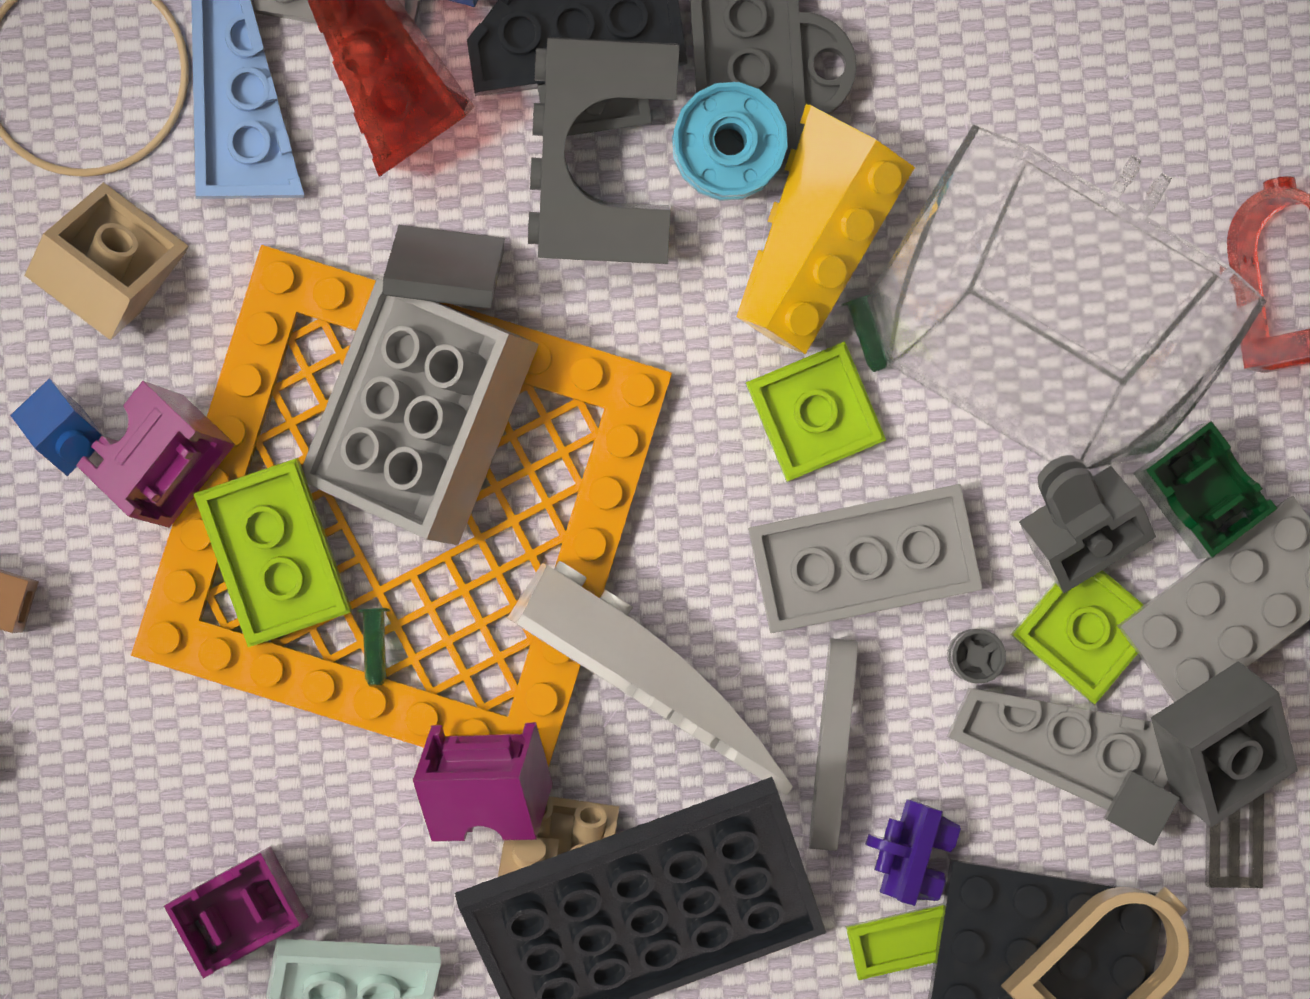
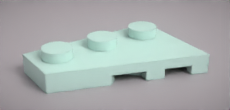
(352, 970)

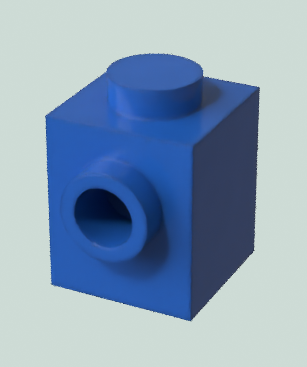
(57, 426)

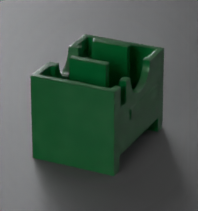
(1204, 491)

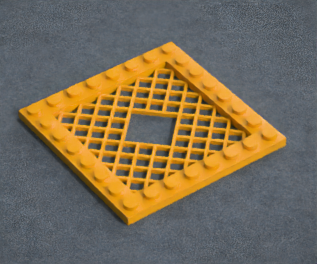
(173, 622)

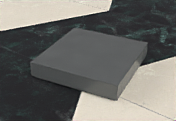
(443, 266)

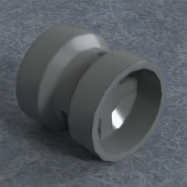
(986, 658)

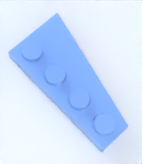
(237, 114)

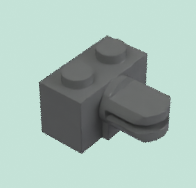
(1084, 522)

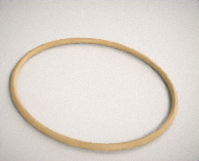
(144, 151)

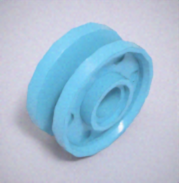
(735, 108)

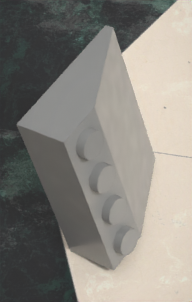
(418, 414)

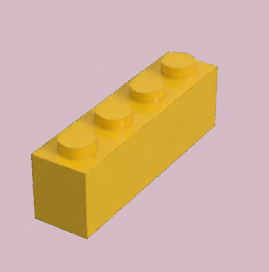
(821, 228)

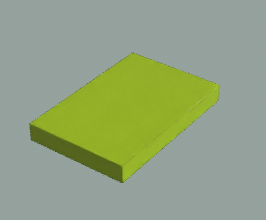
(273, 552)

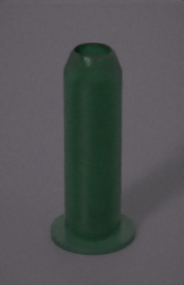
(867, 333)
(374, 645)

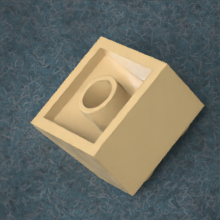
(105, 260)

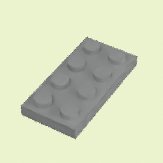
(865, 558)
(1228, 605)

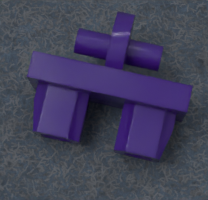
(907, 851)

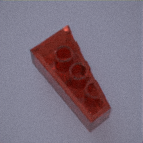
(391, 76)

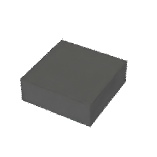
(1141, 808)

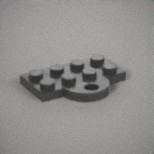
(771, 50)

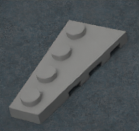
(1060, 743)

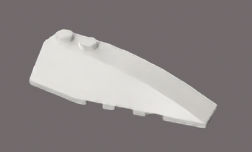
(637, 663)

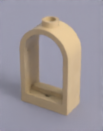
(1025, 981)

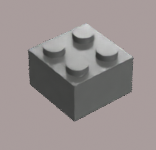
(1224, 743)

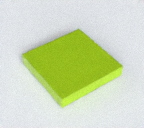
(815, 411)
(1080, 633)

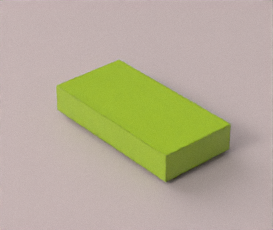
(895, 941)

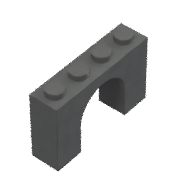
(569, 218)

